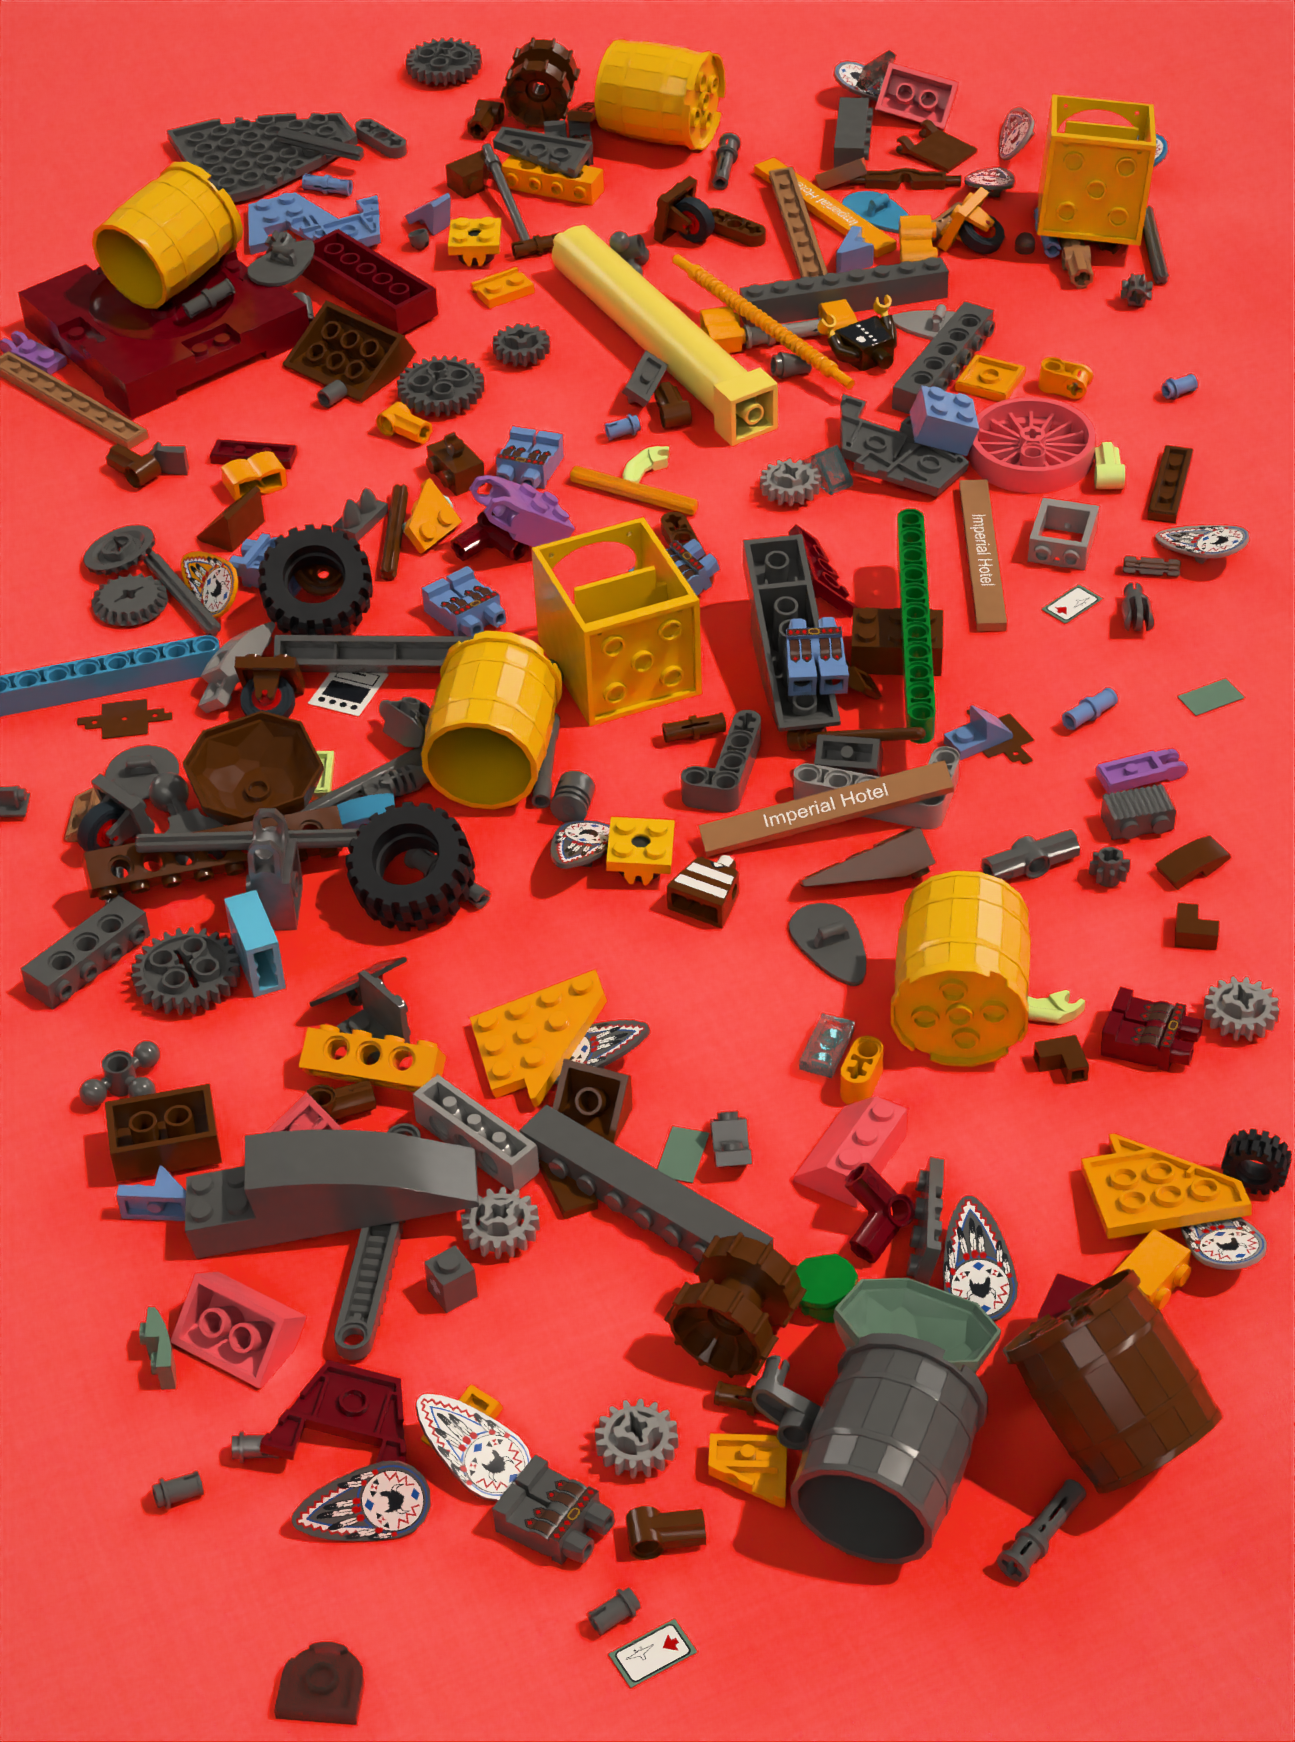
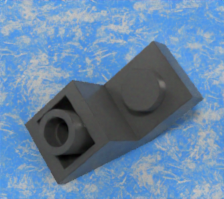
(730, 1139)

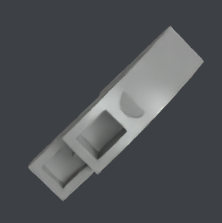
(221, 671)

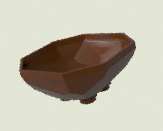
(253, 766)

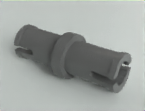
(208, 298)

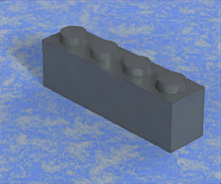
(853, 130)

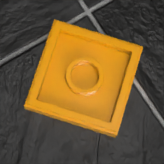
(990, 378)

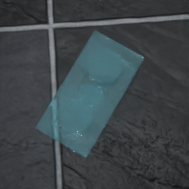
(826, 1045)

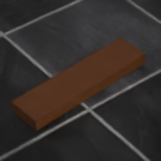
(582, 112)
(1170, 484)

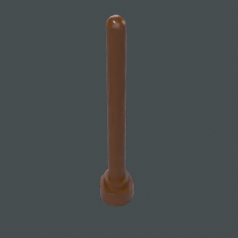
(802, 739)

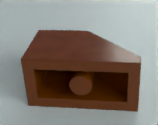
(468, 174)

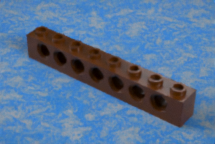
(100, 862)

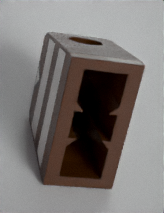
(705, 890)

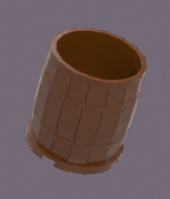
(1114, 1383)

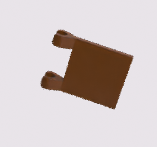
(937, 148)

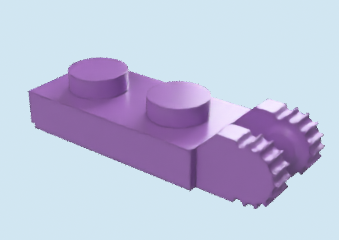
(33, 352)
(1140, 770)

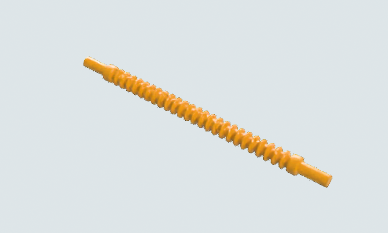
(763, 321)

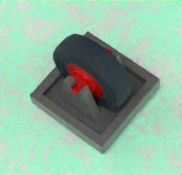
(114, 818)

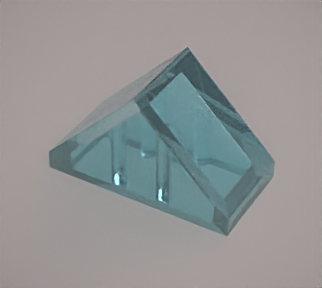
(832, 469)

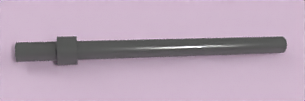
(494, 165)

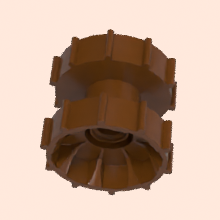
(544, 63)
(732, 1309)

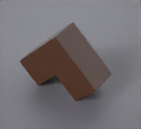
(1194, 932)
(1062, 1054)

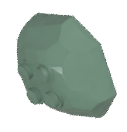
(921, 1313)

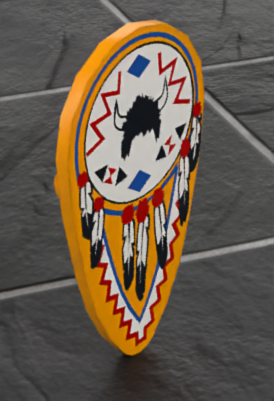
(210, 580)

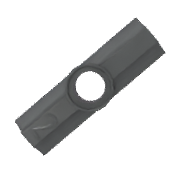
(1032, 856)

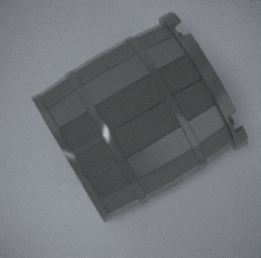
(888, 1448)

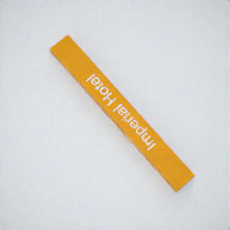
(831, 210)

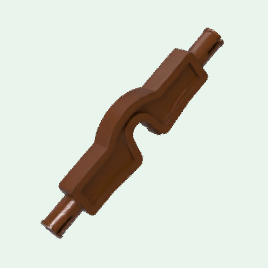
(918, 179)

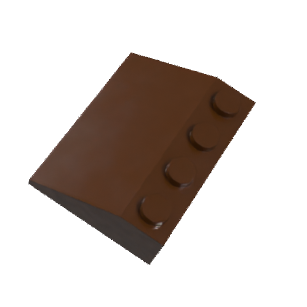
(349, 350)

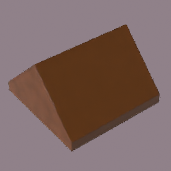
(235, 522)
(594, 1098)

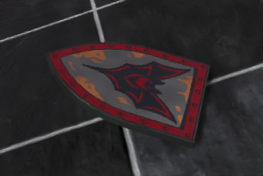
(350, 984)

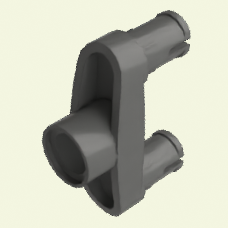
(783, 1406)

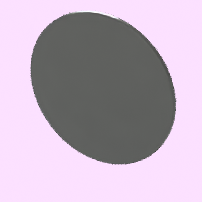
(139, 766)

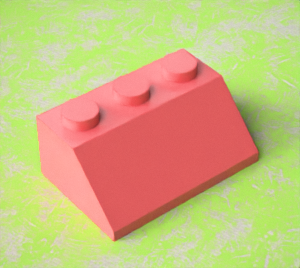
(916, 95)
(859, 1134)
(237, 1328)

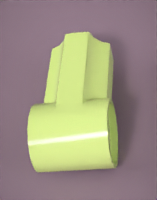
(1108, 468)

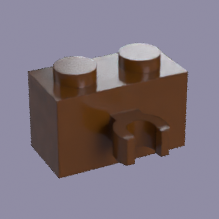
(454, 464)

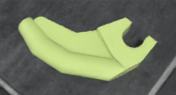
(647, 459)
(1055, 1008)

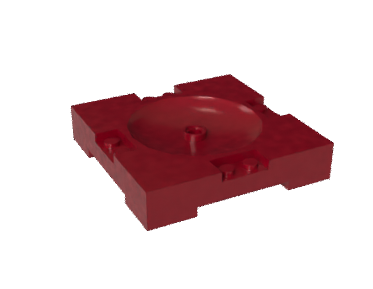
(151, 352)

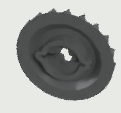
(104, 553)
(115, 604)

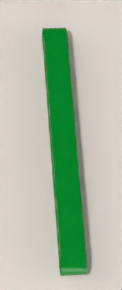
(915, 623)

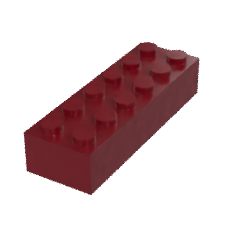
(371, 283)

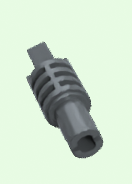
(396, 781)

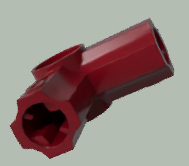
(488, 535)
(878, 1199)

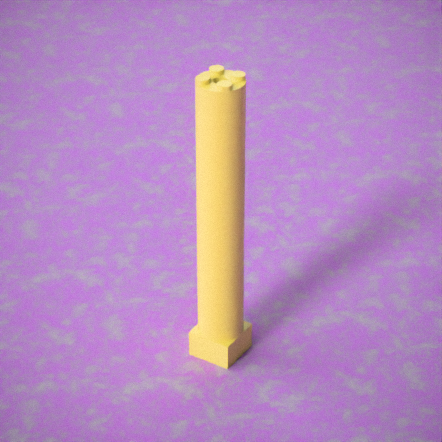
(739, 399)

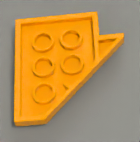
(532, 1035)
(1152, 1190)

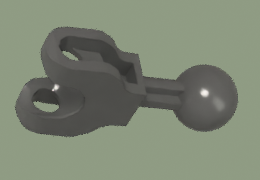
(169, 794)

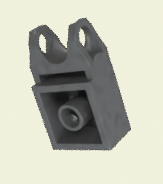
(275, 870)

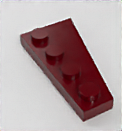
(823, 575)

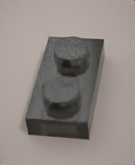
(875, 70)

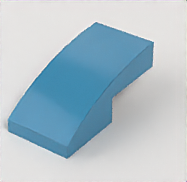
(358, 810)

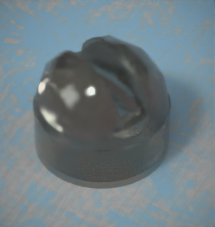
(1025, 243)

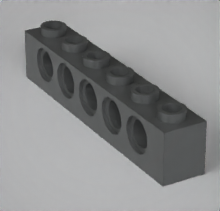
(945, 354)

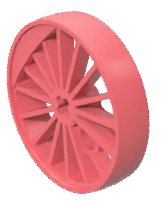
(1042, 459)

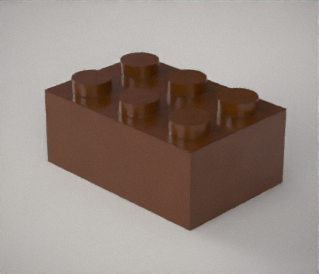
(879, 642)
(162, 1130)

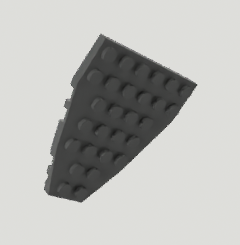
(247, 155)

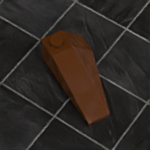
(891, 858)

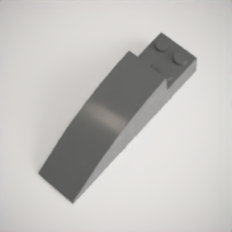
(782, 591)
(325, 1185)

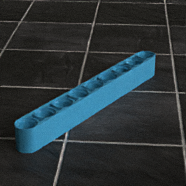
(105, 674)

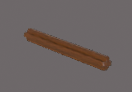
(394, 532)

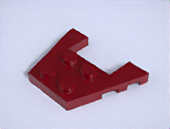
(347, 1405)

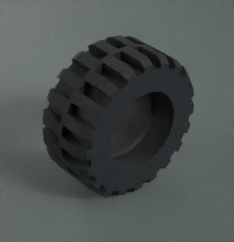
(310, 548)
(401, 831)

